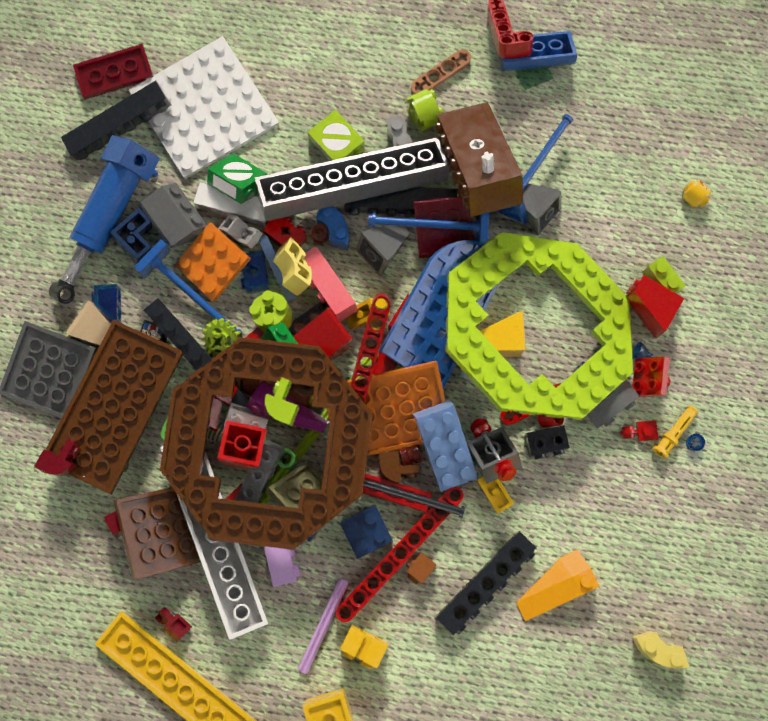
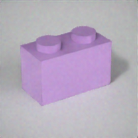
(282, 565)

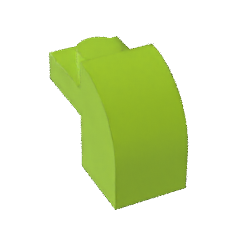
(278, 407)

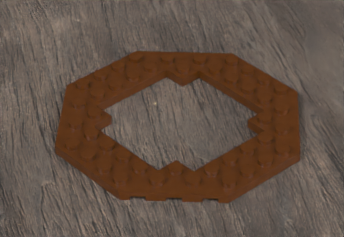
(188, 433)

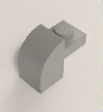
(240, 232)

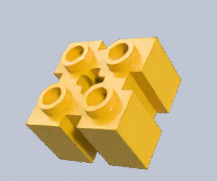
(363, 646)

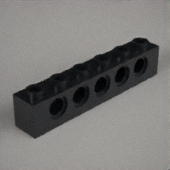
(526, 552)

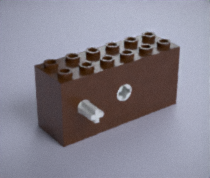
(480, 159)

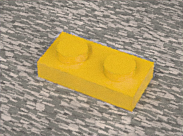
(496, 494)

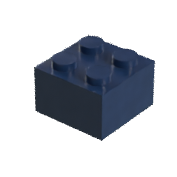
(366, 532)

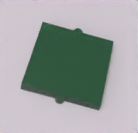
(533, 77)

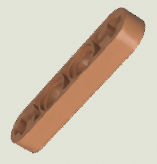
(439, 71)

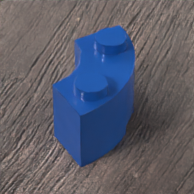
(336, 227)

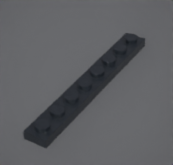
(184, 341)

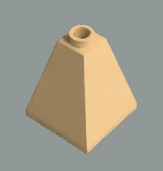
(89, 325)

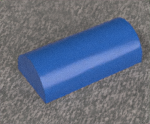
(547, 51)

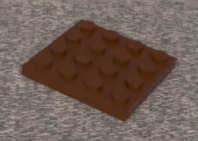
(155, 533)

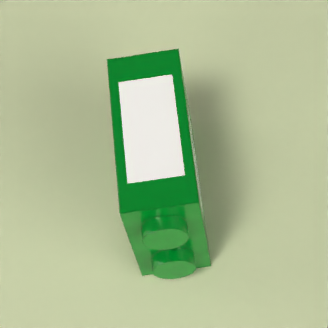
(234, 178)

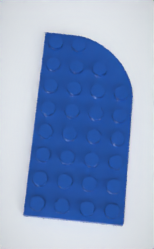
(421, 325)

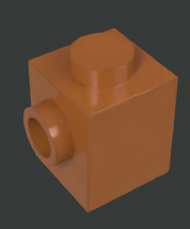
(420, 568)

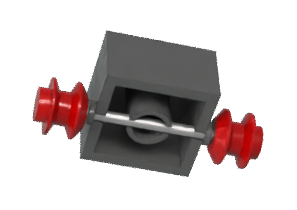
(493, 452)

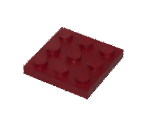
(443, 209)

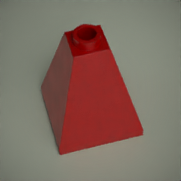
(241, 445)

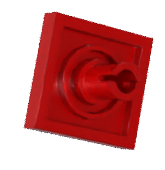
(651, 376)

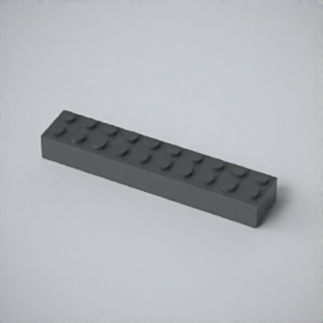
(351, 179)

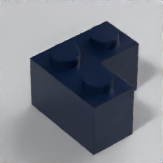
(129, 235)

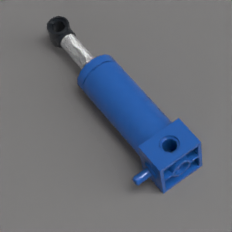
(124, 168)

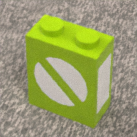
(336, 138)

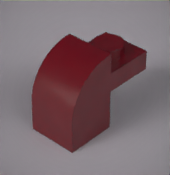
(59, 464)

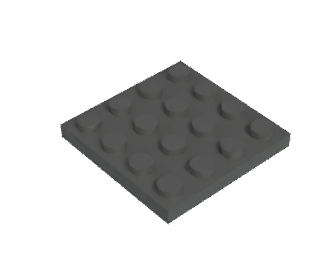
(45, 369)

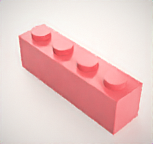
(329, 286)

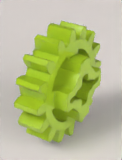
(219, 336)

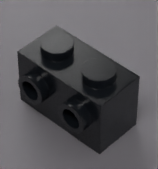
(547, 441)

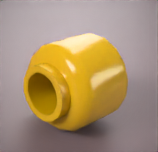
(696, 194)

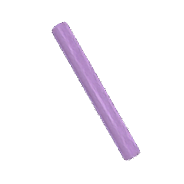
(323, 626)

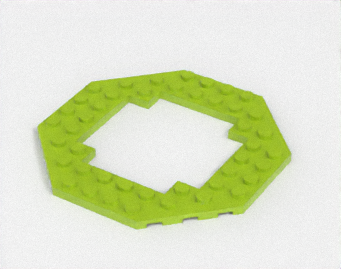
(492, 372)

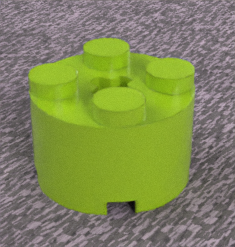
(423, 109)
(270, 310)

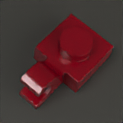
(175, 625)

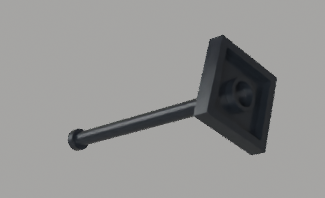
(415, 498)

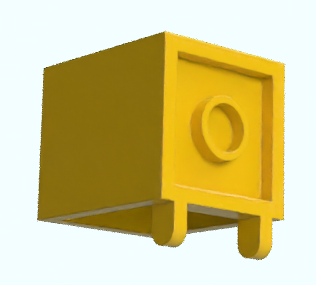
(328, 707)

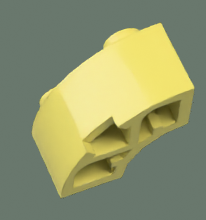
(293, 266)
(660, 653)

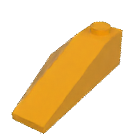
(561, 583)

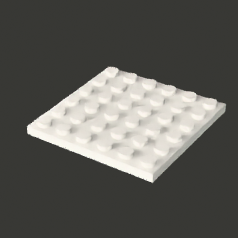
(211, 108)

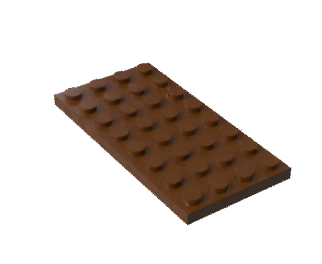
(115, 403)

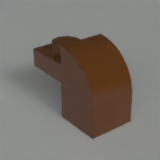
(391, 467)

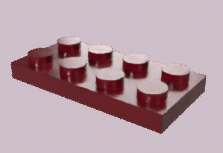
(113, 71)

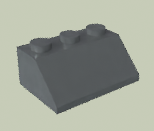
(173, 215)

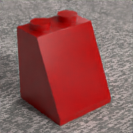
(653, 304)
(327, 333)

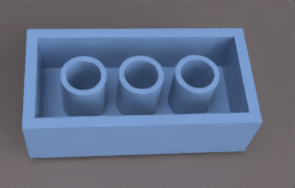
(445, 445)

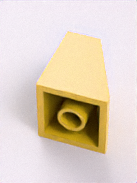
(507, 335)

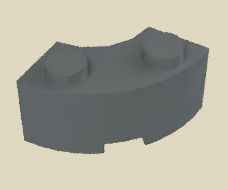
(617, 400)

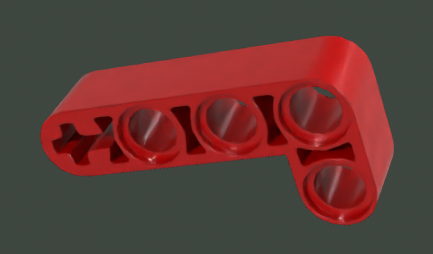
(507, 43)

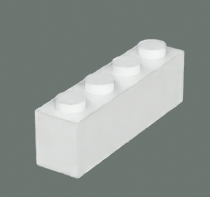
(214, 201)

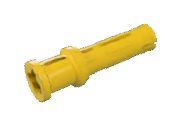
(671, 438)

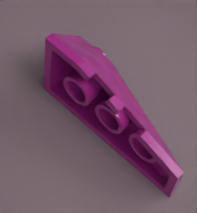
(305, 417)

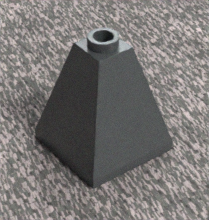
(541, 205)
(381, 245)

